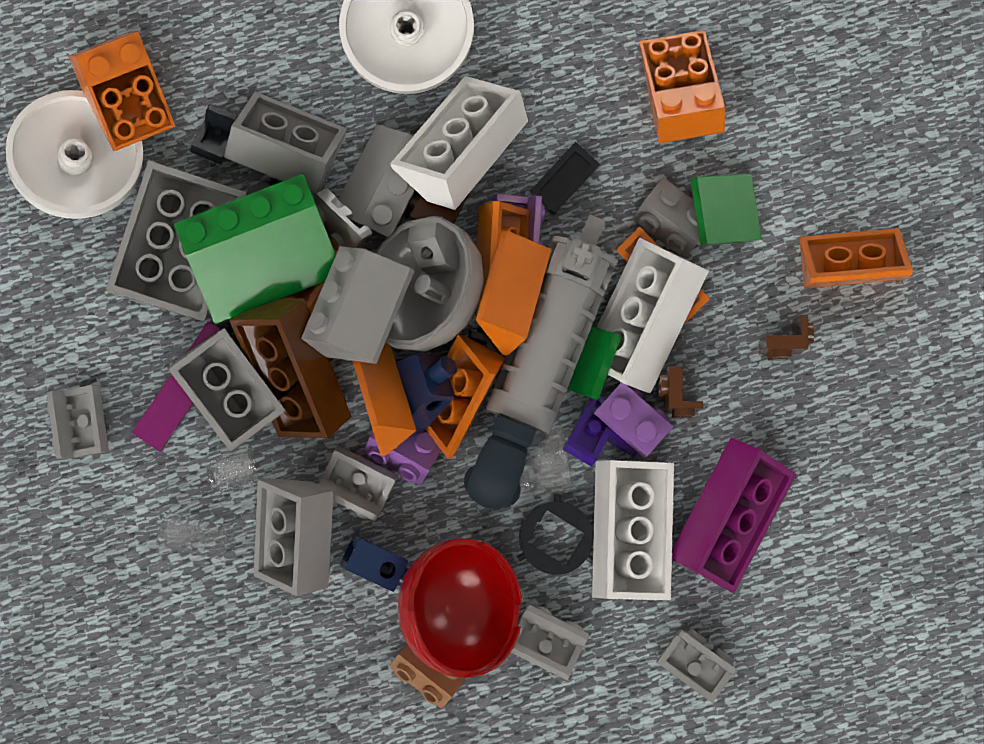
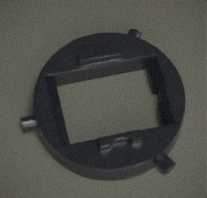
(567, 513)

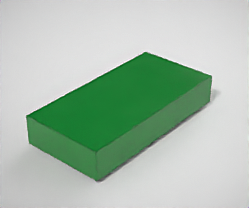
(594, 363)

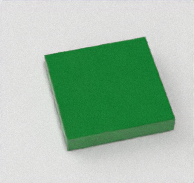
(725, 209)

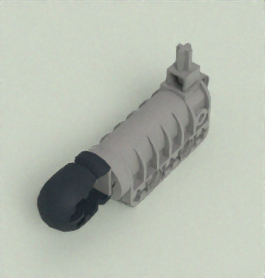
(542, 365)

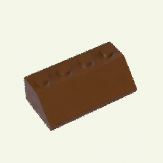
(292, 369)

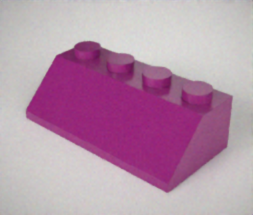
(732, 514)

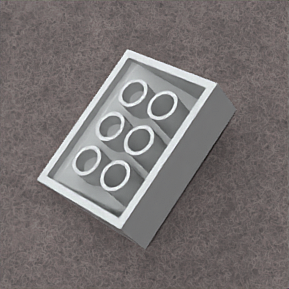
(151, 258)

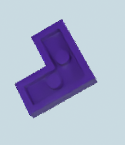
(591, 435)

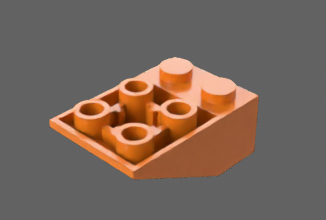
(682, 86)
(122, 90)

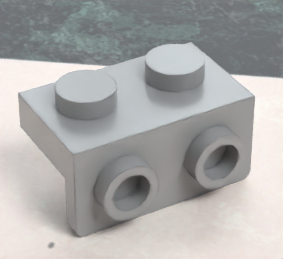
(670, 218)
(77, 422)
(358, 483)
(549, 641)
(696, 664)

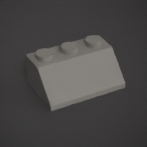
(284, 141)
(374, 189)
(357, 305)
(226, 389)
(293, 535)

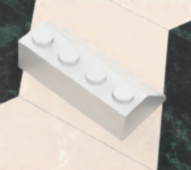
(461, 141)
(649, 312)
(633, 530)

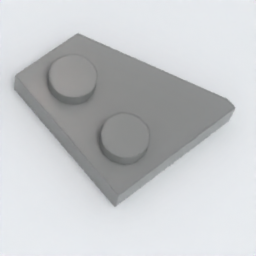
(337, 223)

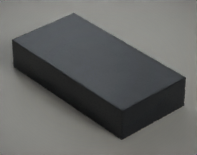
(565, 177)

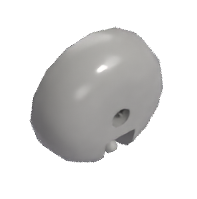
(441, 259)

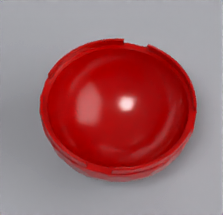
(460, 608)

